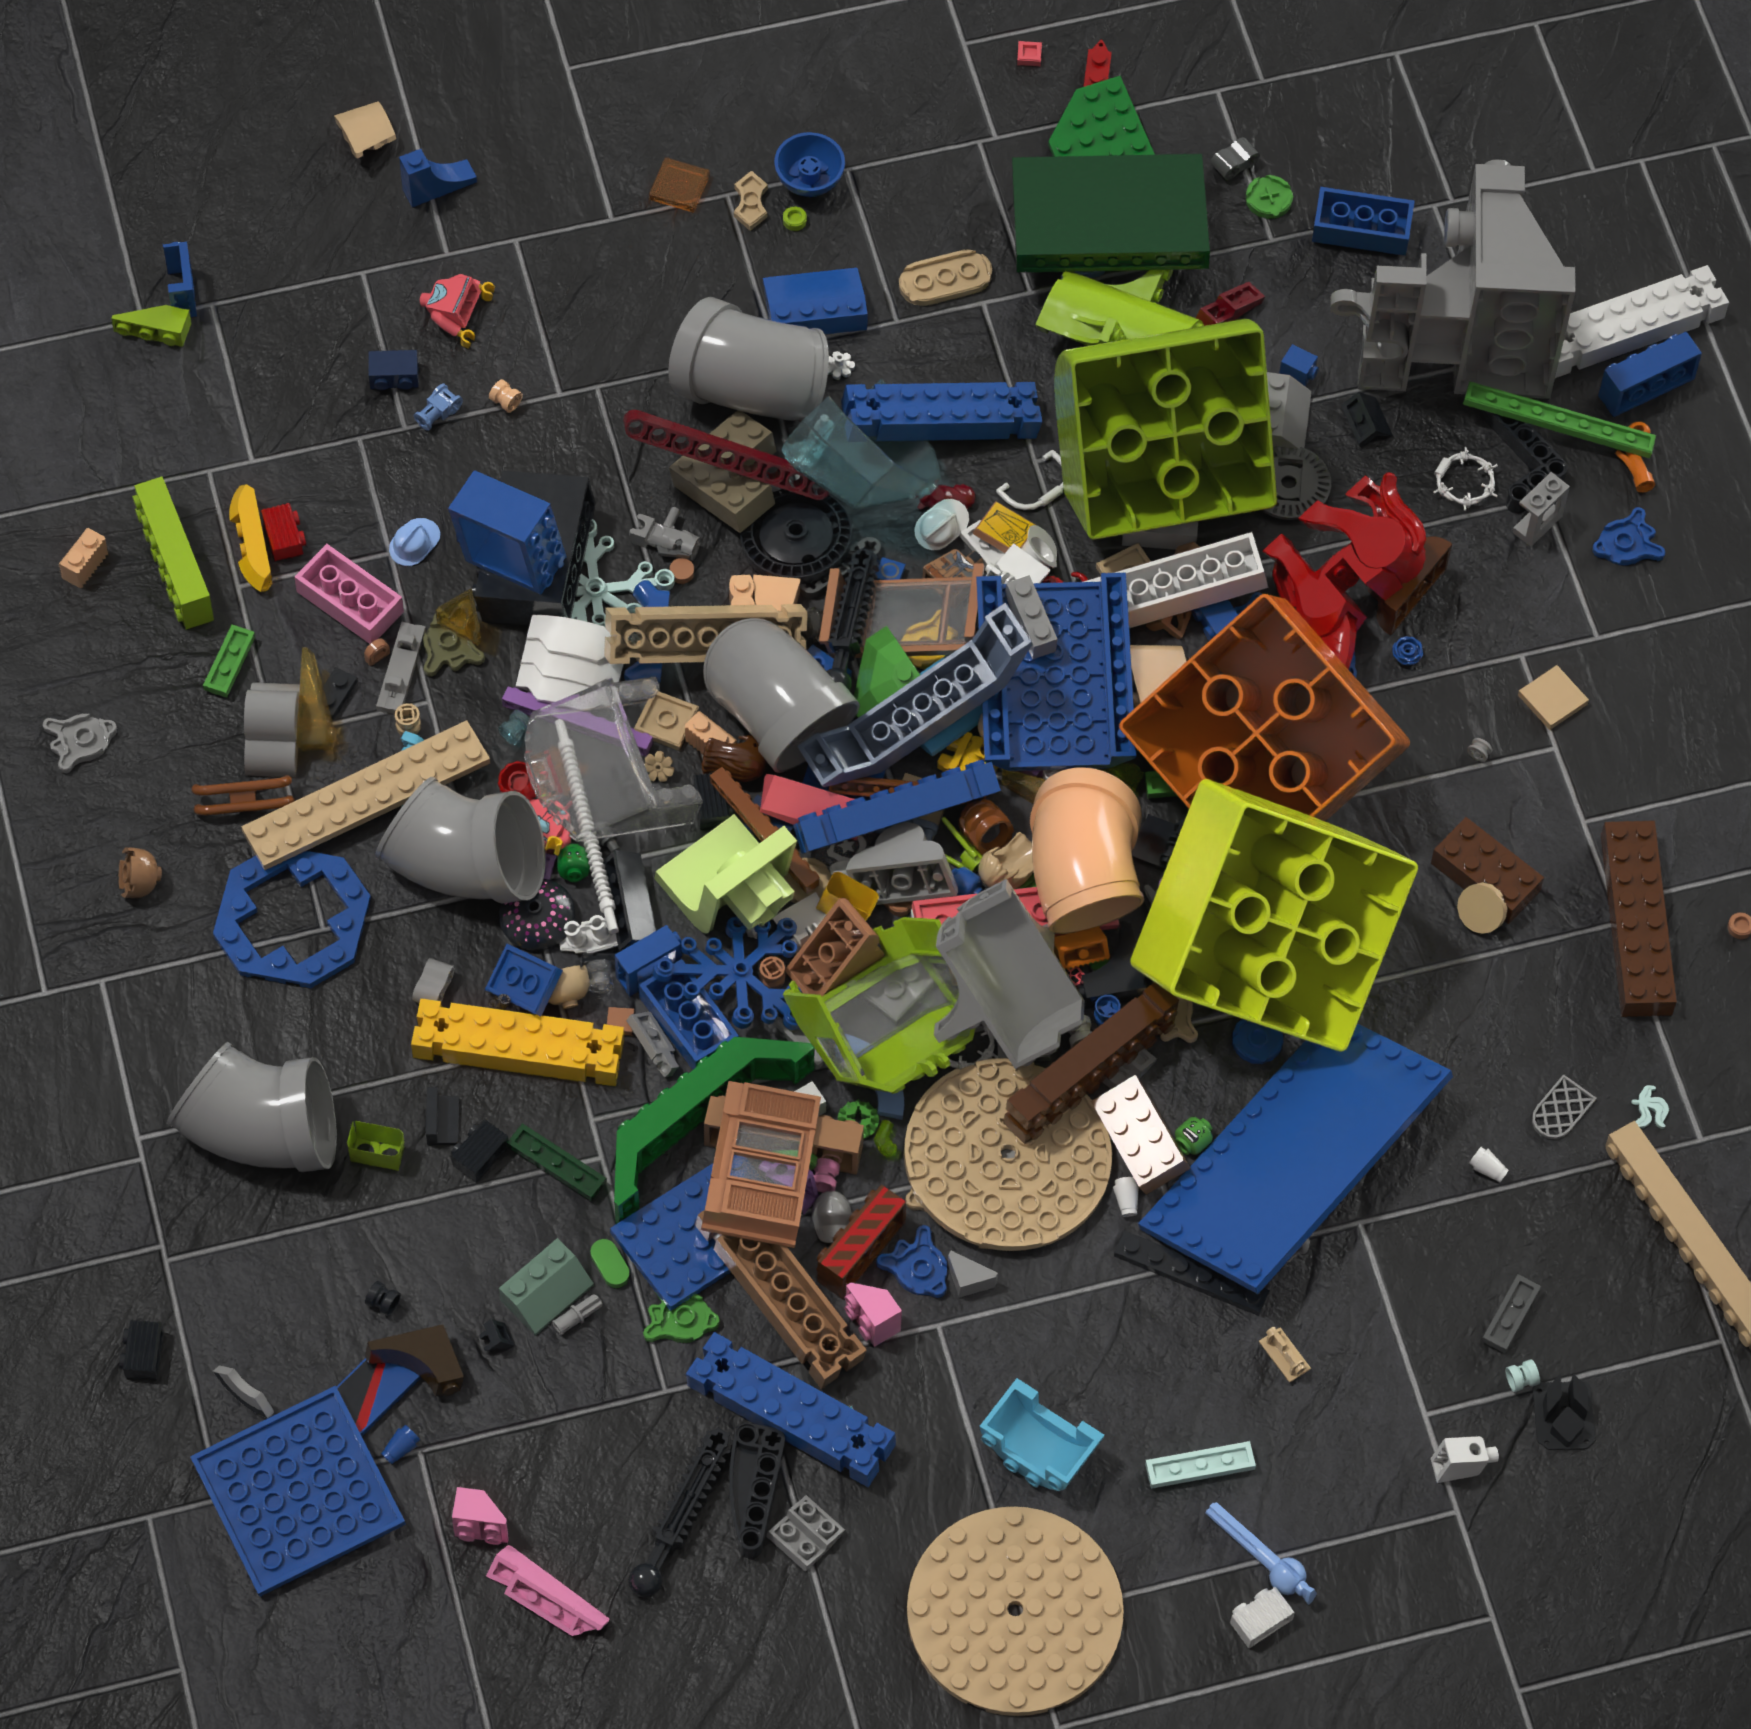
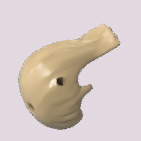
(1008, 863)

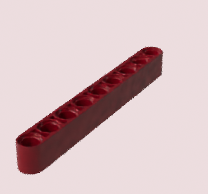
(717, 447)

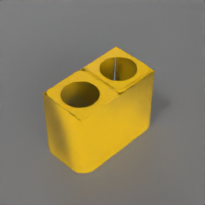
(843, 886)

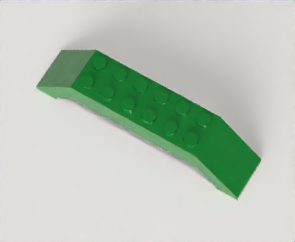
(686, 1103)

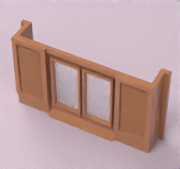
(761, 1163)

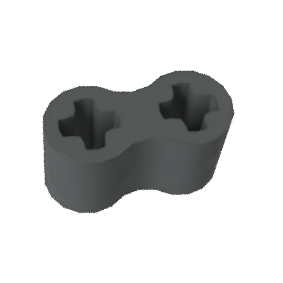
(1235, 158)

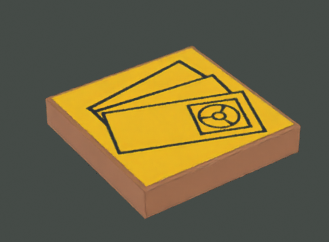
(1003, 528)

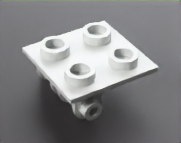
(1017, 564)
(805, 916)

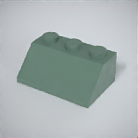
(545, 1287)

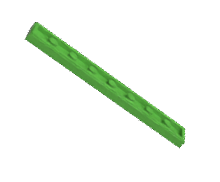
(1559, 419)

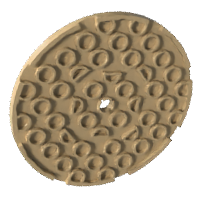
(995, 1200)
(1007, 1660)

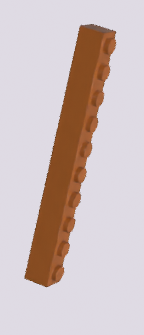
(867, 786)
(760, 825)

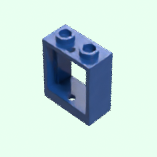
(637, 961)

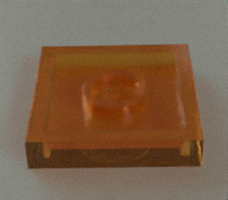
(679, 184)

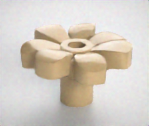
(659, 766)

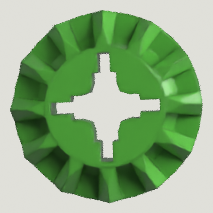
(866, 1110)

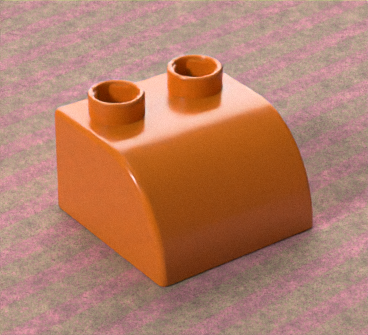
(1266, 716)

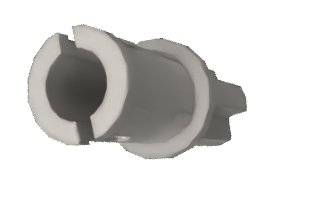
(577, 1314)

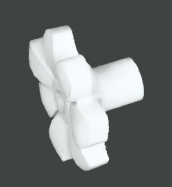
(840, 364)

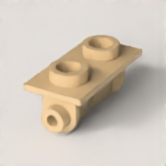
(1284, 1354)

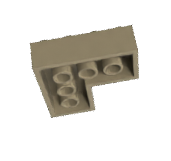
(722, 492)

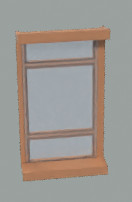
(922, 614)

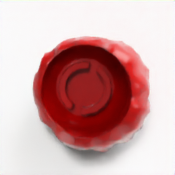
(515, 778)

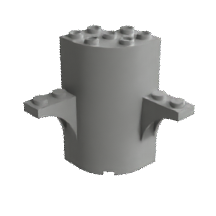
(1007, 977)

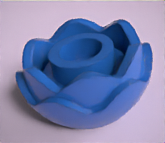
(1407, 644)

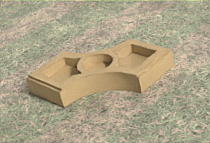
(750, 210)

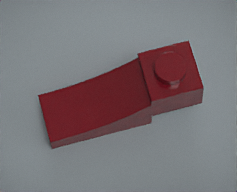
(1231, 304)

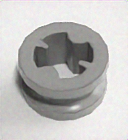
(1479, 749)

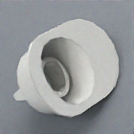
(941, 524)
(1041, 546)

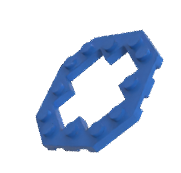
(279, 965)

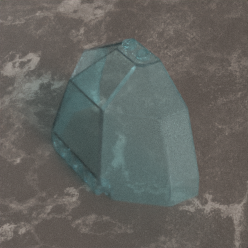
(856, 466)

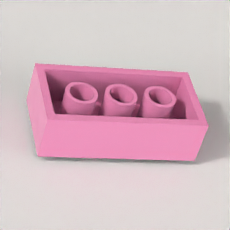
(349, 594)

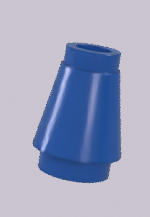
(400, 1444)

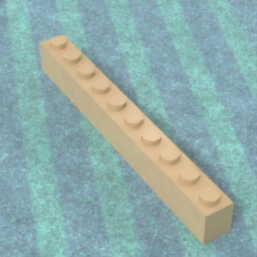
(1684, 1225)

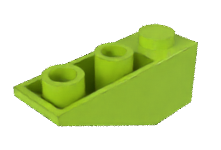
(158, 323)

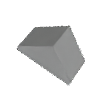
(970, 1276)

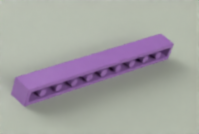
(526, 702)

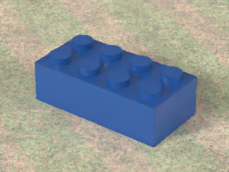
(1363, 221)
(1649, 373)
(692, 1025)

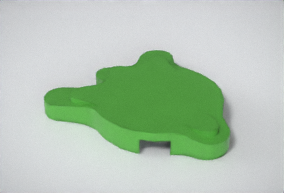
(682, 1324)

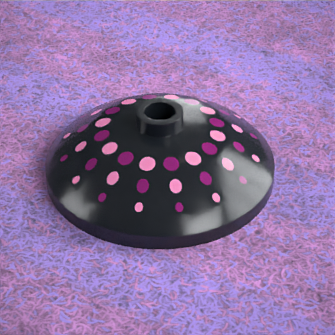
(542, 927)

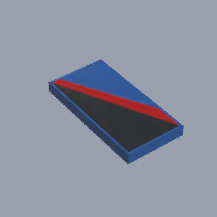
(373, 1390)

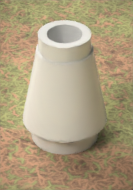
(1487, 1164)
(1127, 1195)

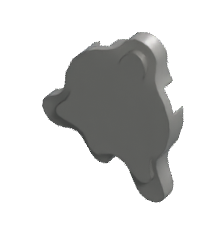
(79, 739)

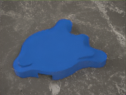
(1628, 540)
(917, 1266)

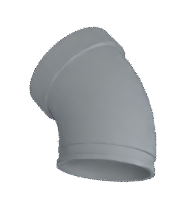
(748, 362)
(775, 689)
(467, 844)
(260, 1112)

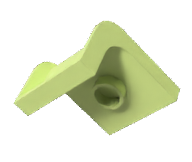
(730, 870)

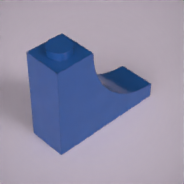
(429, 180)

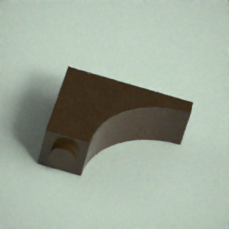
(423, 1352)

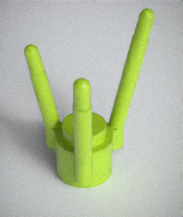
(970, 857)

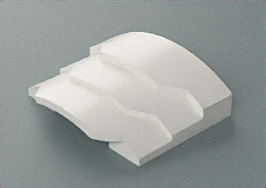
(564, 658)

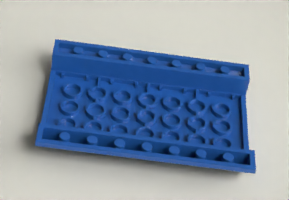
(1068, 703)

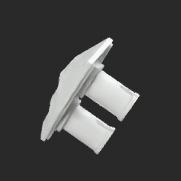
(588, 937)

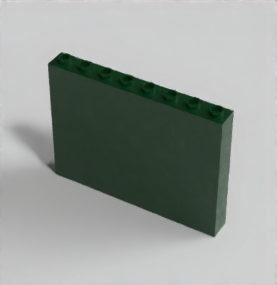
(1110, 213)

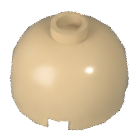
(570, 987)

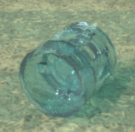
(514, 727)

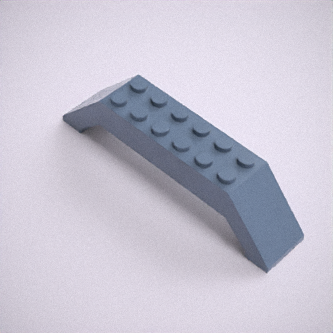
(922, 705)

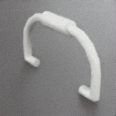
(1044, 500)

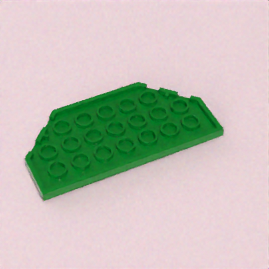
(1100, 123)

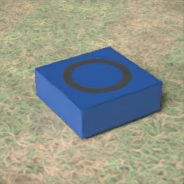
(890, 569)

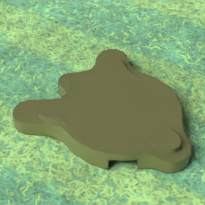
(448, 648)

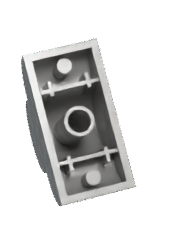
(271, 729)
(904, 866)

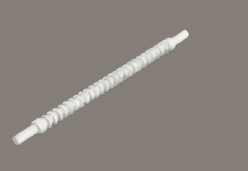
(601, 883)

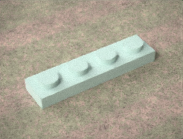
(1200, 1464)

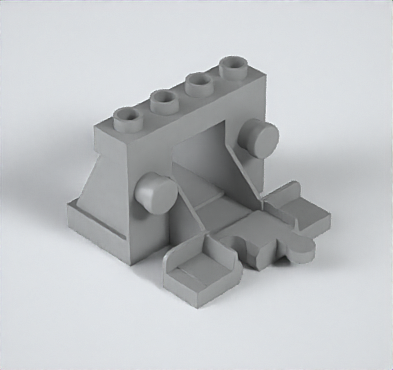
(1488, 310)

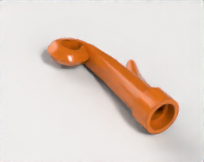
(1642, 478)

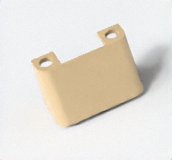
(1153, 666)

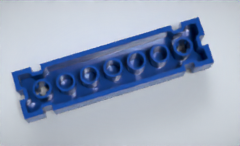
(944, 411)
(897, 807)
(797, 1409)

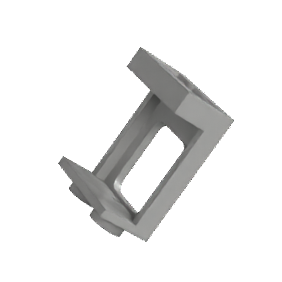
(1541, 509)

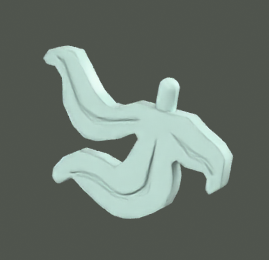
(1655, 1104)

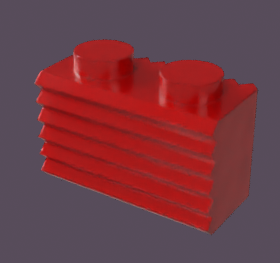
(282, 531)

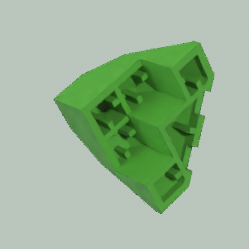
(882, 670)

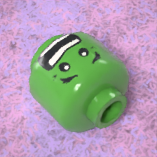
(1193, 1135)

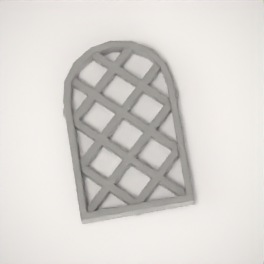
(1582, 1111)

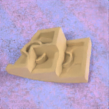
(365, 128)

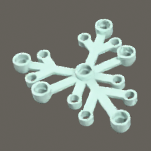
(591, 557)

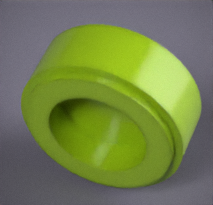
(794, 218)

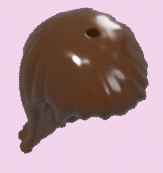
(739, 759)

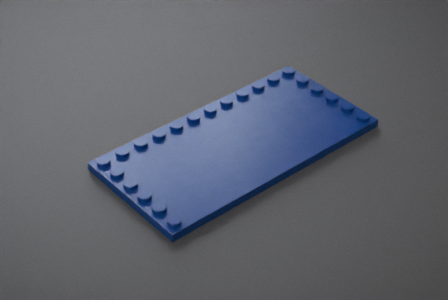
(1294, 1155)

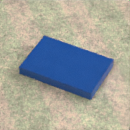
(524, 979)

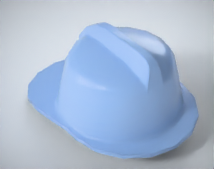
(414, 541)

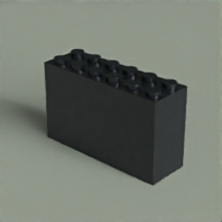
(573, 510)

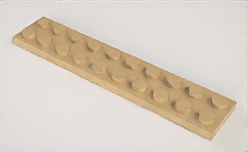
(363, 795)

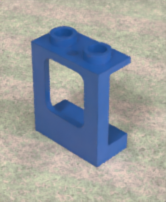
(178, 261)

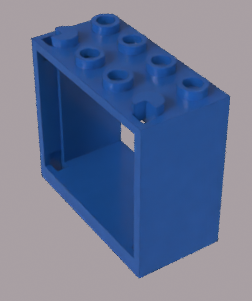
(507, 532)

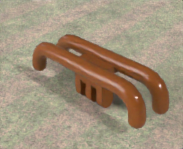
(242, 796)

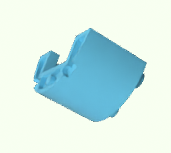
(1036, 1439)

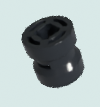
(382, 1298)

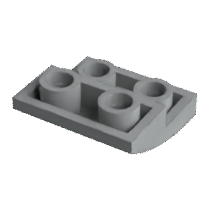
(805, 1533)

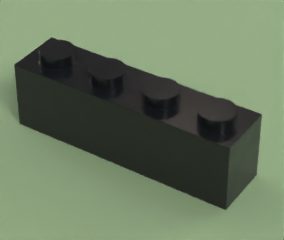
(630, 896)

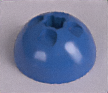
(809, 164)

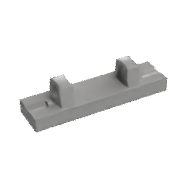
(401, 667)

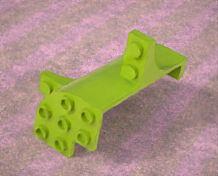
(1110, 313)

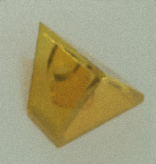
(460, 617)

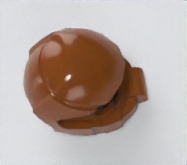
(978, 818)

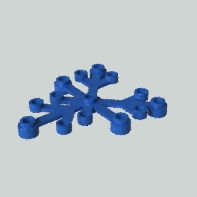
(709, 970)

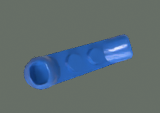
(647, 596)

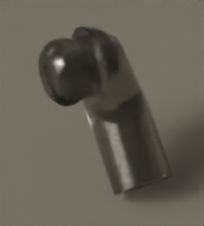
(501, 1002)

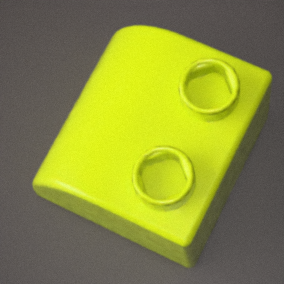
(1273, 916)

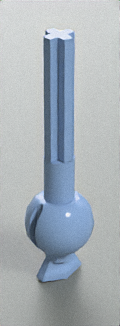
(1285, 1574)

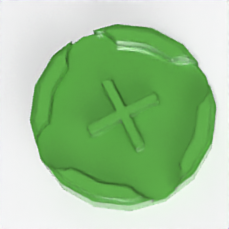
(1269, 197)

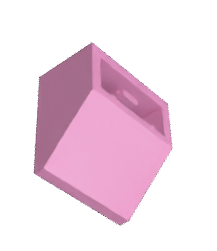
(873, 1311)
(478, 1517)

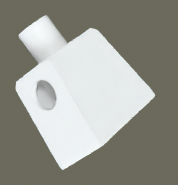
(1462, 1458)

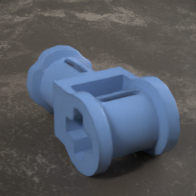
(439, 405)

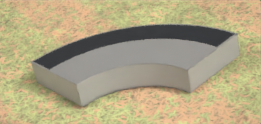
(243, 1392)

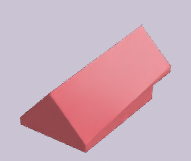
(791, 799)

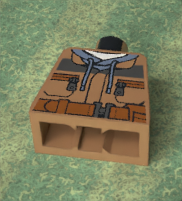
(952, 565)

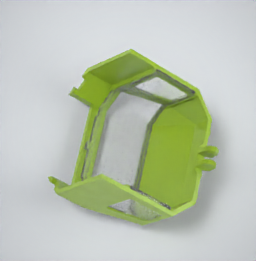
(883, 1019)

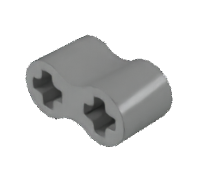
(433, 981)

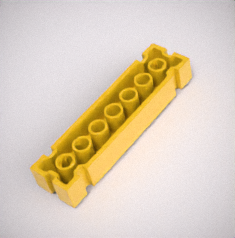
(518, 1042)

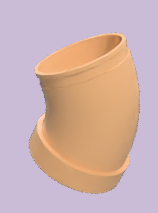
(1083, 849)

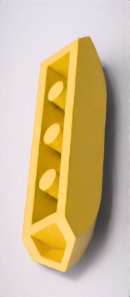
(254, 559)

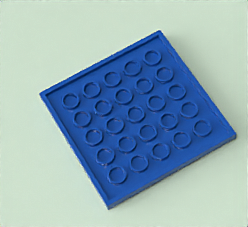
(297, 1490)

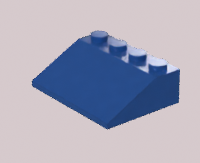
(818, 300)

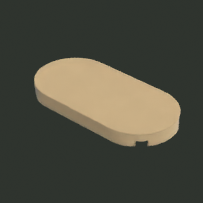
(945, 277)

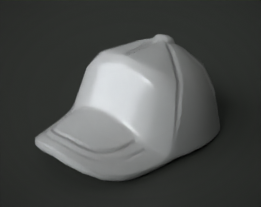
(830, 1214)

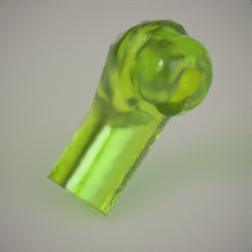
(882, 1139)

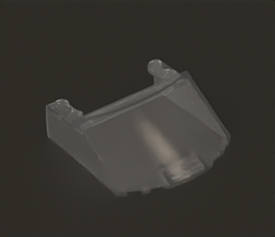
(591, 769)

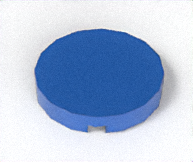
(1256, 1042)

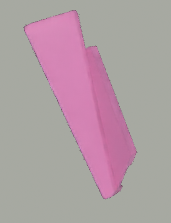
(543, 1593)

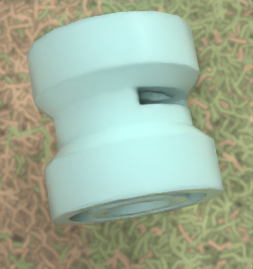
(1522, 1375)

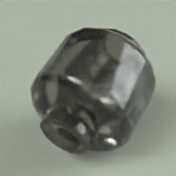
(814, 622)

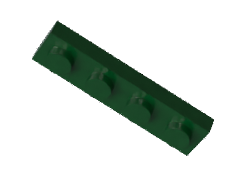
(556, 1162)

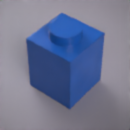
(1299, 365)

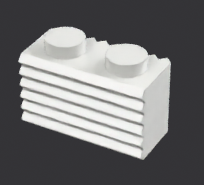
(1261, 1616)

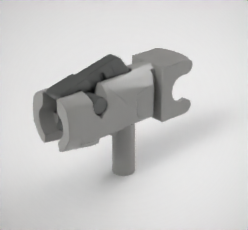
(665, 537)

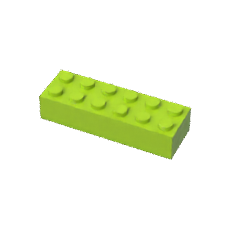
(172, 553)

